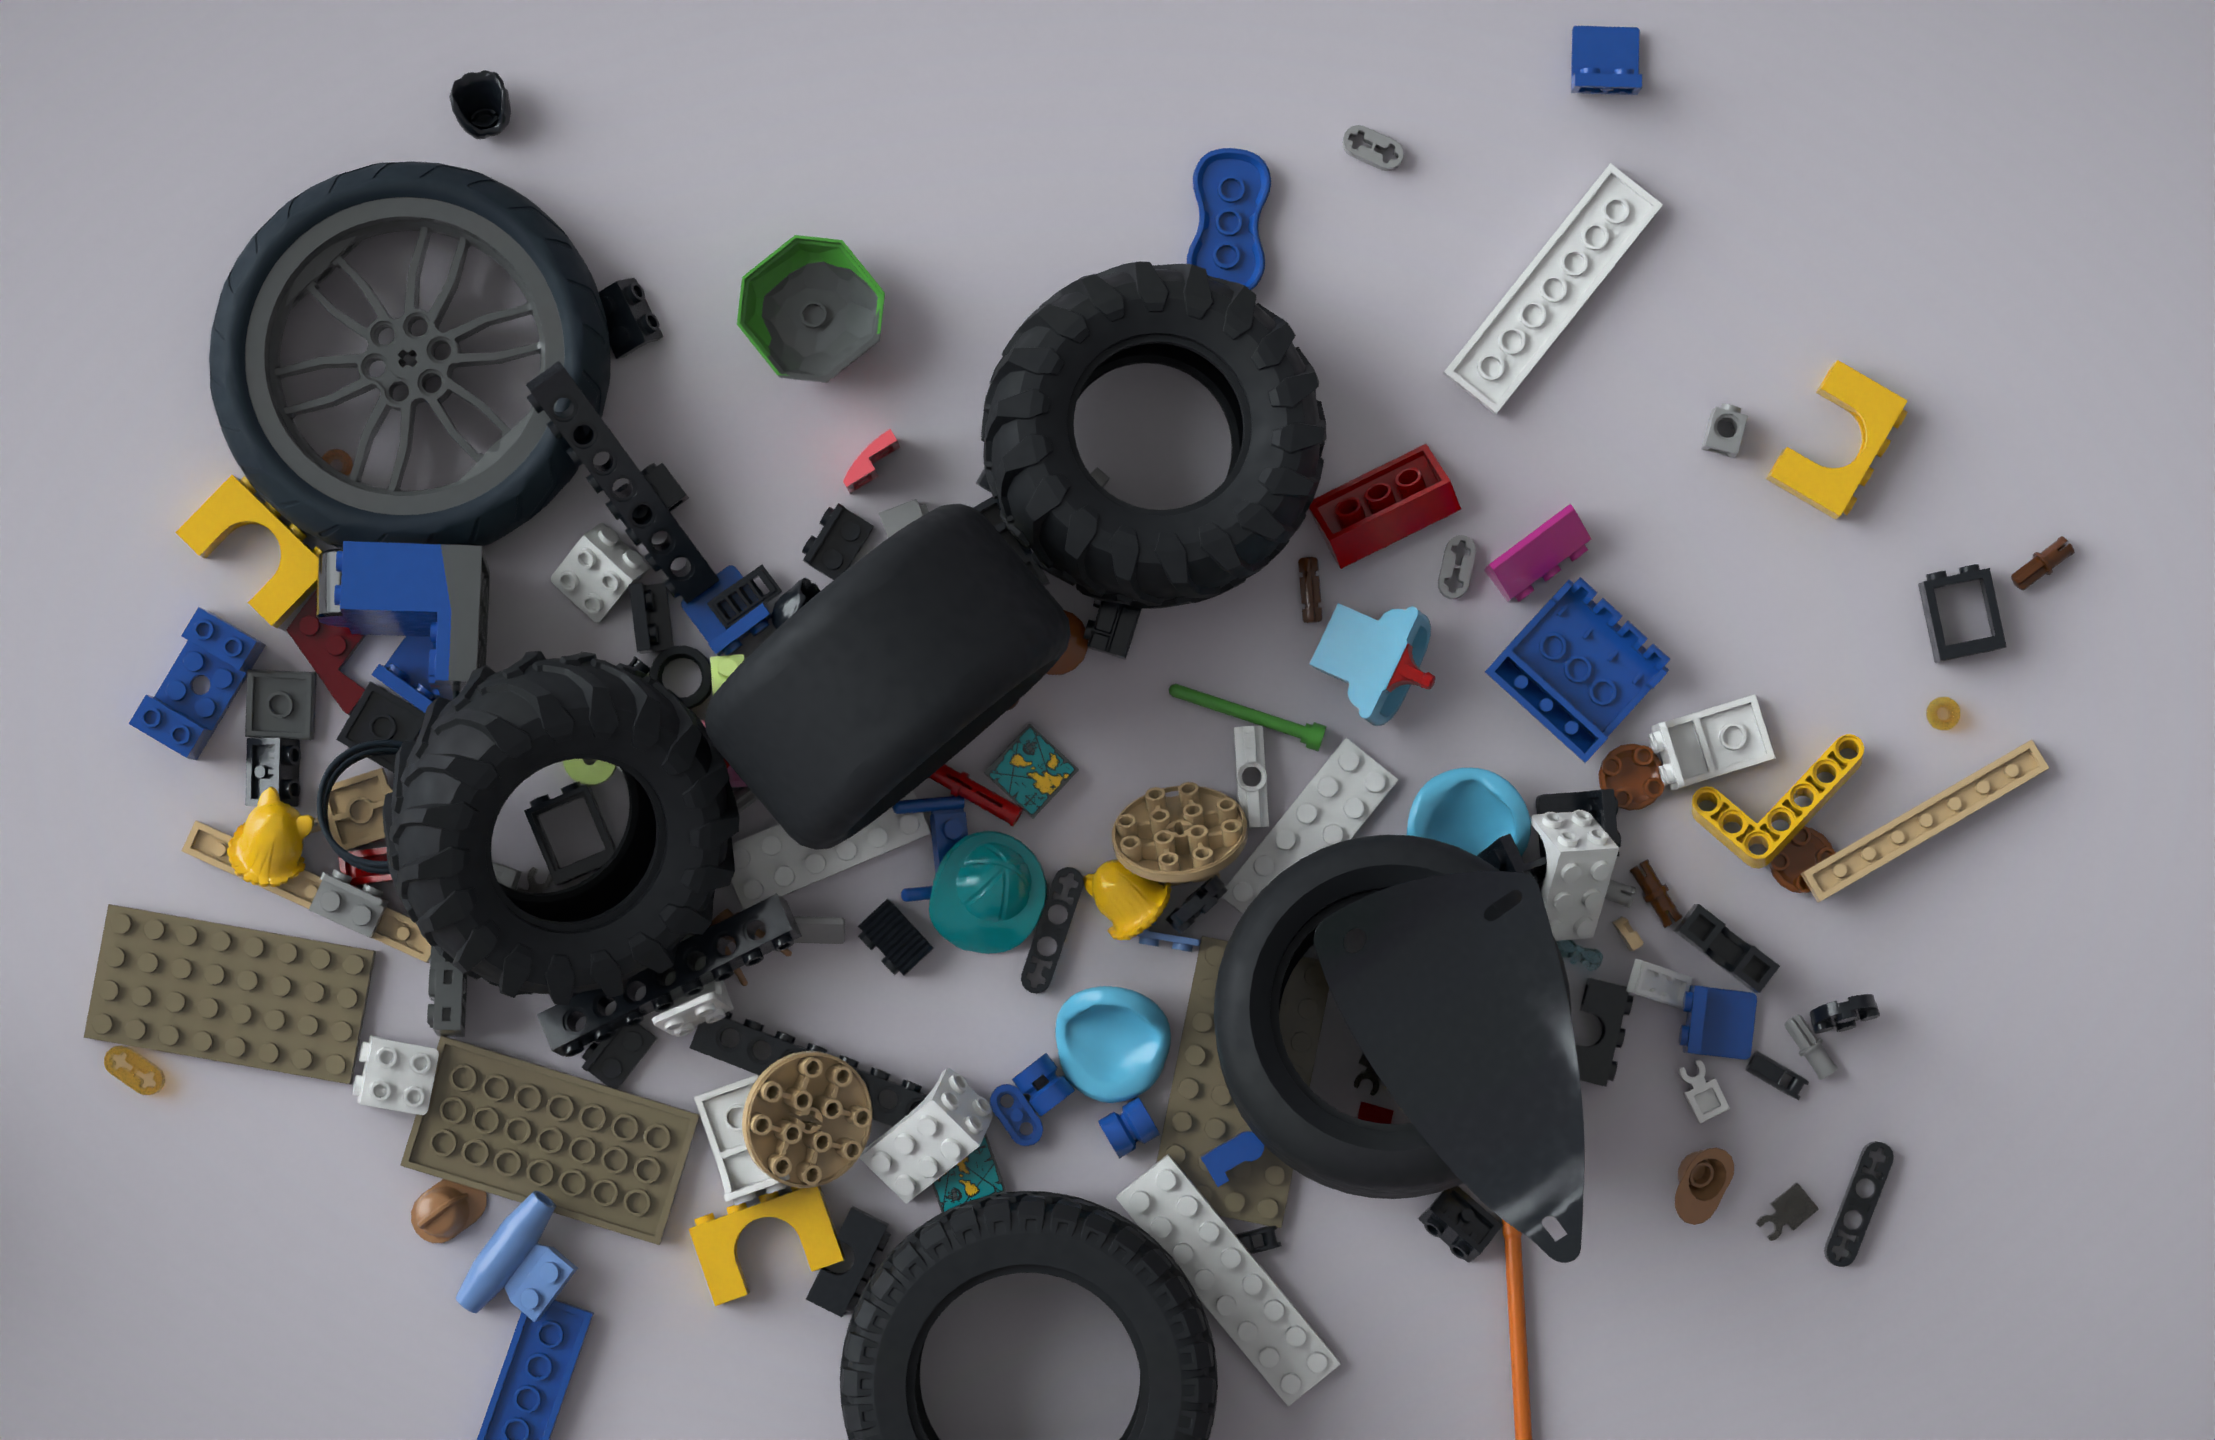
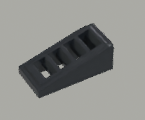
(726, 595)

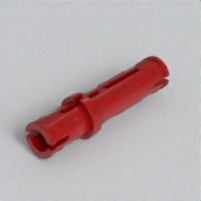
(974, 792)

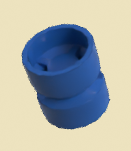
(1051, 1093)
(1129, 1127)

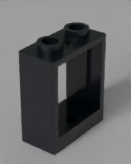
(1940, 579)
(582, 867)

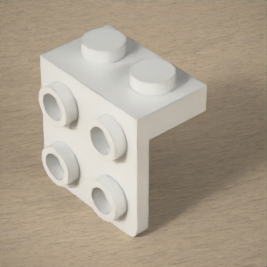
(598, 572)
(396, 1075)

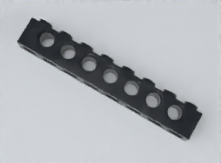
(557, 384)
(781, 930)
(709, 1042)

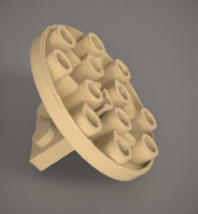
(1180, 835)
(807, 1119)

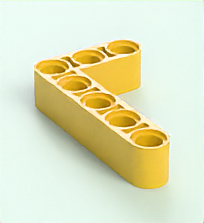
(1784, 809)

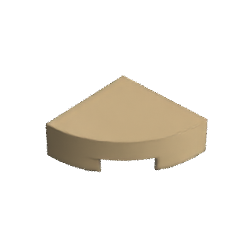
(1630, 937)

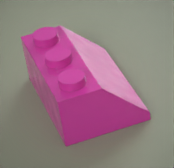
(1539, 554)

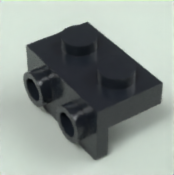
(628, 317)

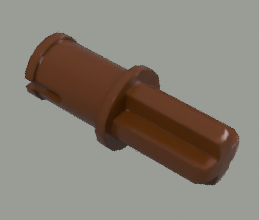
(2042, 563)

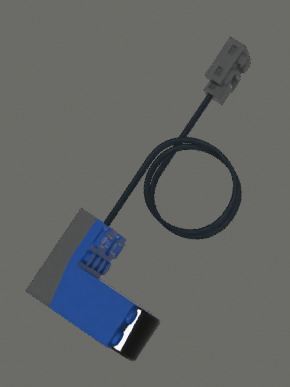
(409, 593)

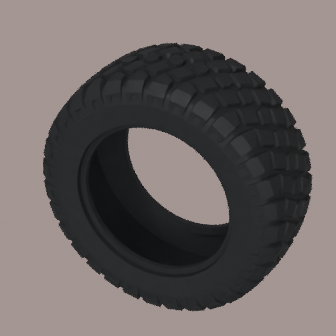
(1028, 1235)

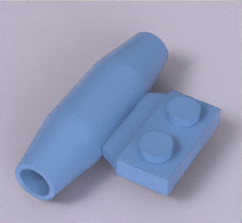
(515, 1260)

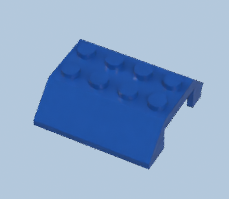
(1579, 668)

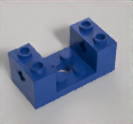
(176, 712)

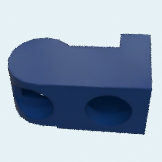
(1230, 1154)

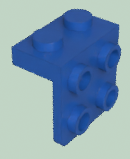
(718, 638)
(1718, 1022)

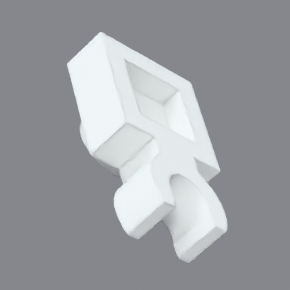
(1705, 1096)

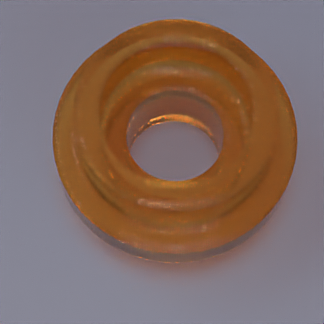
(337, 454)

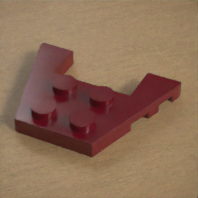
(327, 651)

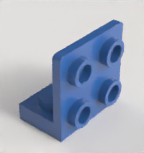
(1605, 60)
(409, 671)

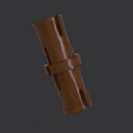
(1656, 893)

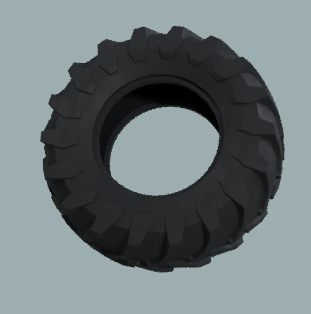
(1174, 320)
(626, 912)

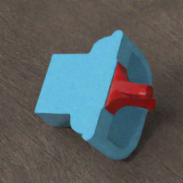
(1375, 658)

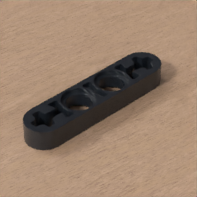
(1056, 931)
(1853, 1201)

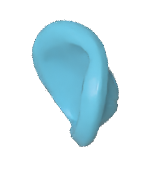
(1470, 810)
(1112, 1042)

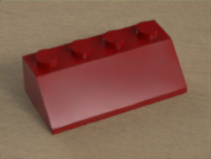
(1384, 506)

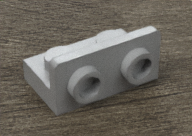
(348, 904)

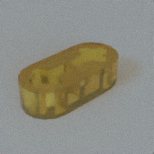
(129, 1076)

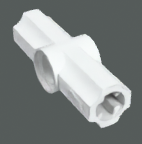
(1251, 754)

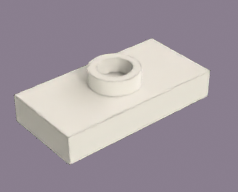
(1658, 983)

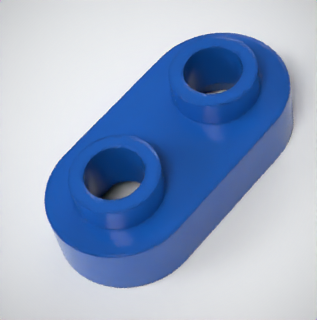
(1014, 1116)

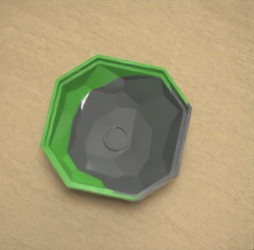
(811, 308)

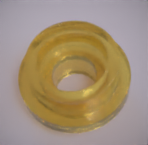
(1953, 713)

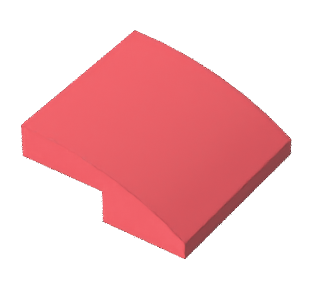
(862, 469)

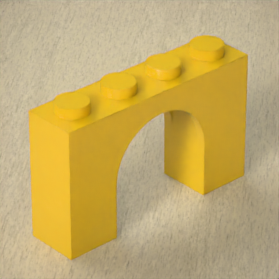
(1875, 412)
(236, 506)
(718, 1237)

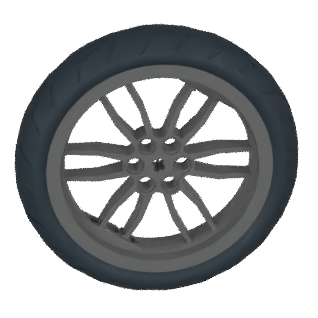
(300, 251)

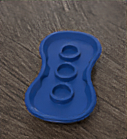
(1230, 196)

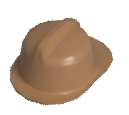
(1702, 1184)
(447, 1210)

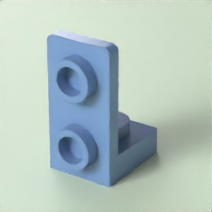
(1179, 942)

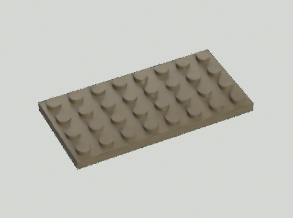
(229, 994)
(1200, 1105)
(537, 1129)

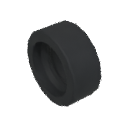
(703, 662)

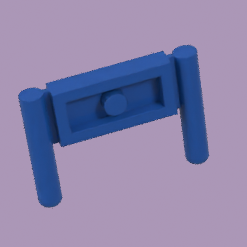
(947, 828)

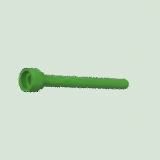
(1310, 734)

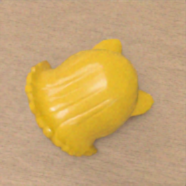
(270, 842)
(1126, 899)

